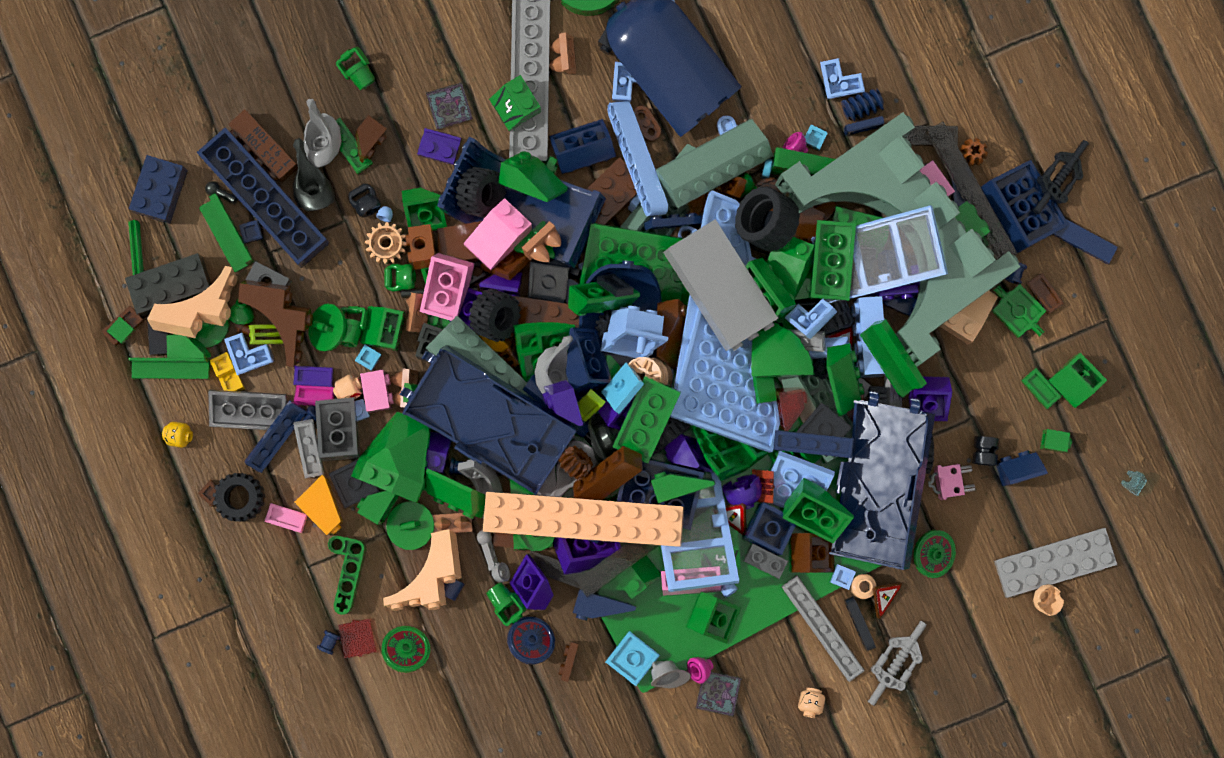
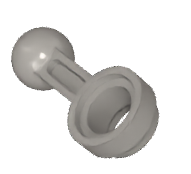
(499, 570)

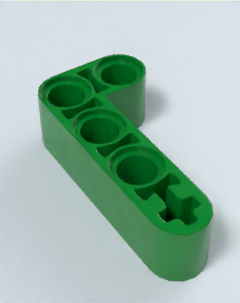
(345, 575)

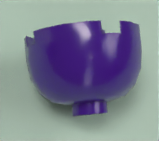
(746, 490)

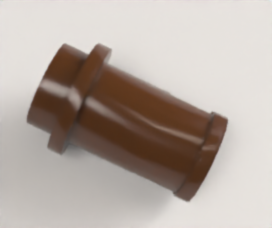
(245, 329)

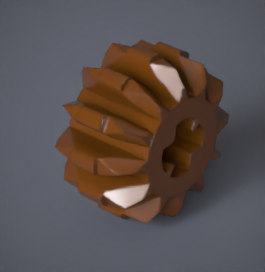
(575, 462)

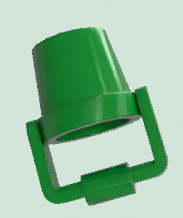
(358, 73)
(354, 327)
(502, 599)

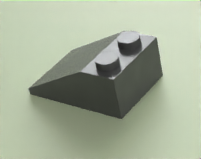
(337, 429)

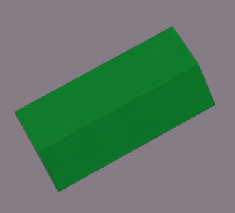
(833, 260)

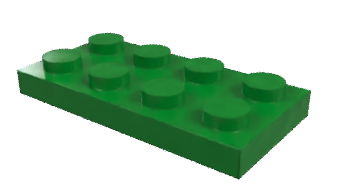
(647, 418)

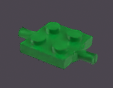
(1019, 311)

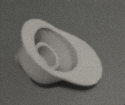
(667, 675)

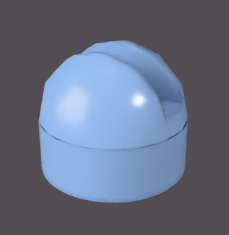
(385, 214)
(728, 590)

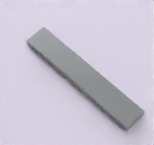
(822, 628)

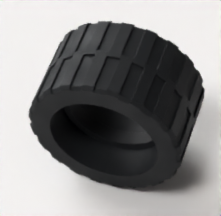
(781, 225)

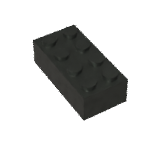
(168, 283)

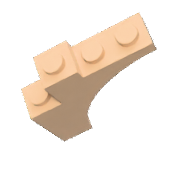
(187, 316)
(440, 568)

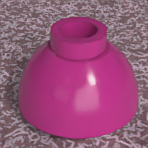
(796, 142)
(699, 669)

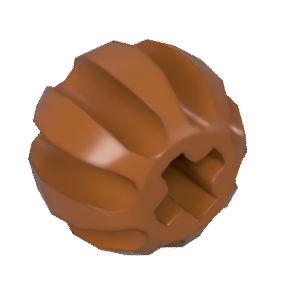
(980, 152)

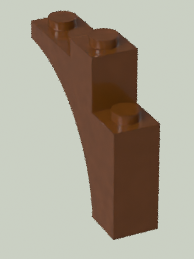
(289, 320)

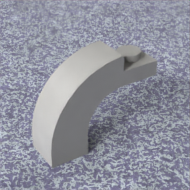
(482, 476)

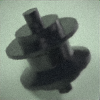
(820, 369)

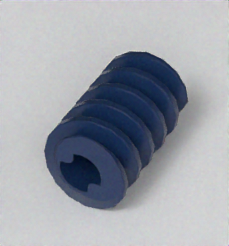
(862, 104)

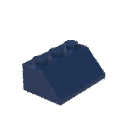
(582, 146)

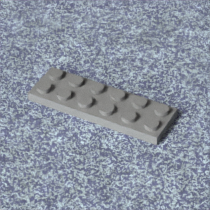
(1055, 562)

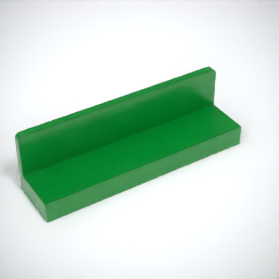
(226, 233)
(892, 358)
(170, 368)

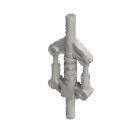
(886, 679)

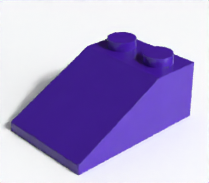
(582, 555)

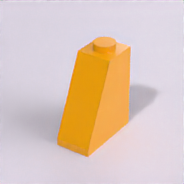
(321, 506)

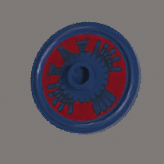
(531, 640)

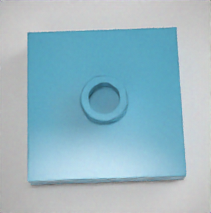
(622, 388)
(632, 658)

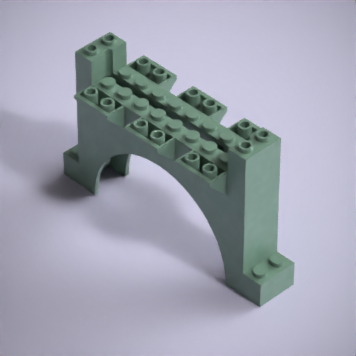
(888, 178)

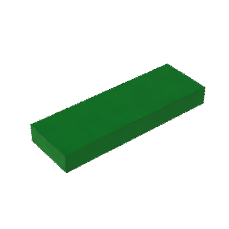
(350, 150)

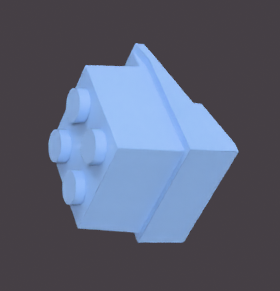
(633, 332)

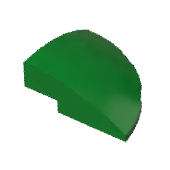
(534, 339)
(779, 354)

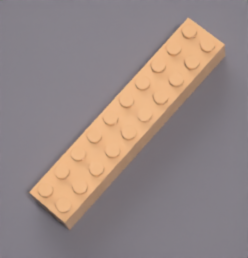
(583, 519)

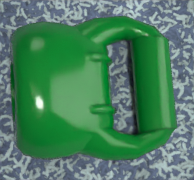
(404, 277)

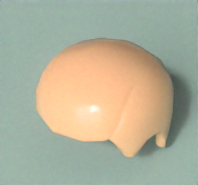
(1048, 600)

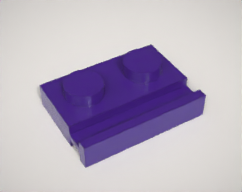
(439, 146)
(905, 292)

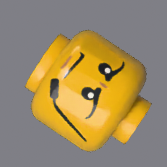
(177, 434)

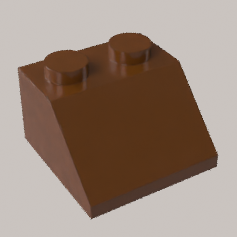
(811, 553)

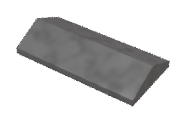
(244, 409)

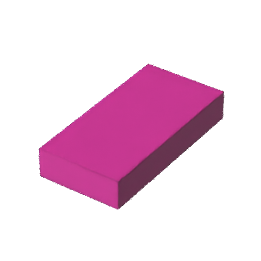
(309, 394)

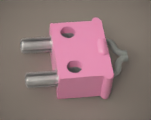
(947, 481)

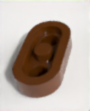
(647, 123)

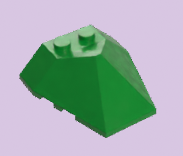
(726, 455)
(396, 458)

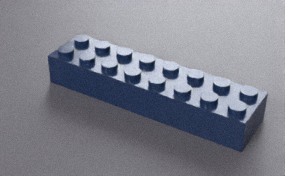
(263, 197)

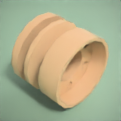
(653, 368)

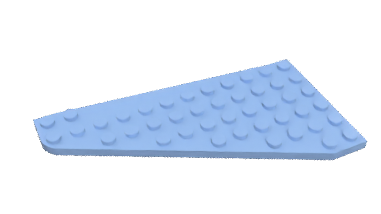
(717, 382)

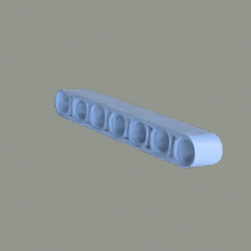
(637, 158)

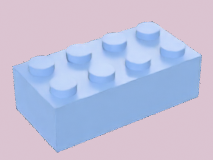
(866, 312)

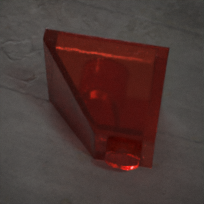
(790, 405)

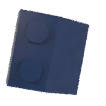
(1020, 468)

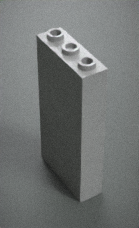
(721, 286)

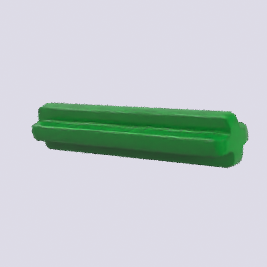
(136, 247)

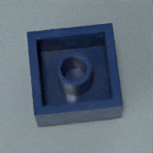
(769, 529)

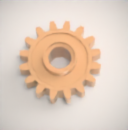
(378, 236)

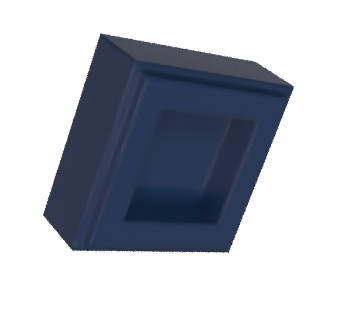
(251, 231)

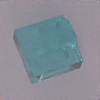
(1136, 484)

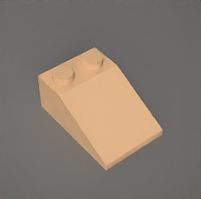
(970, 320)

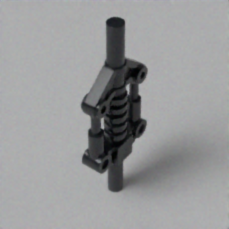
(1052, 189)

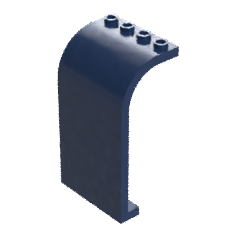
(568, 212)

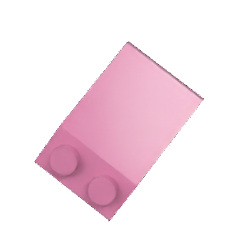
(498, 234)
(446, 286)

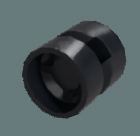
(985, 451)

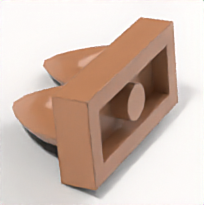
(566, 62)
(536, 245)
(415, 317)
(399, 379)
(455, 522)

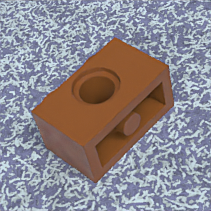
(420, 236)

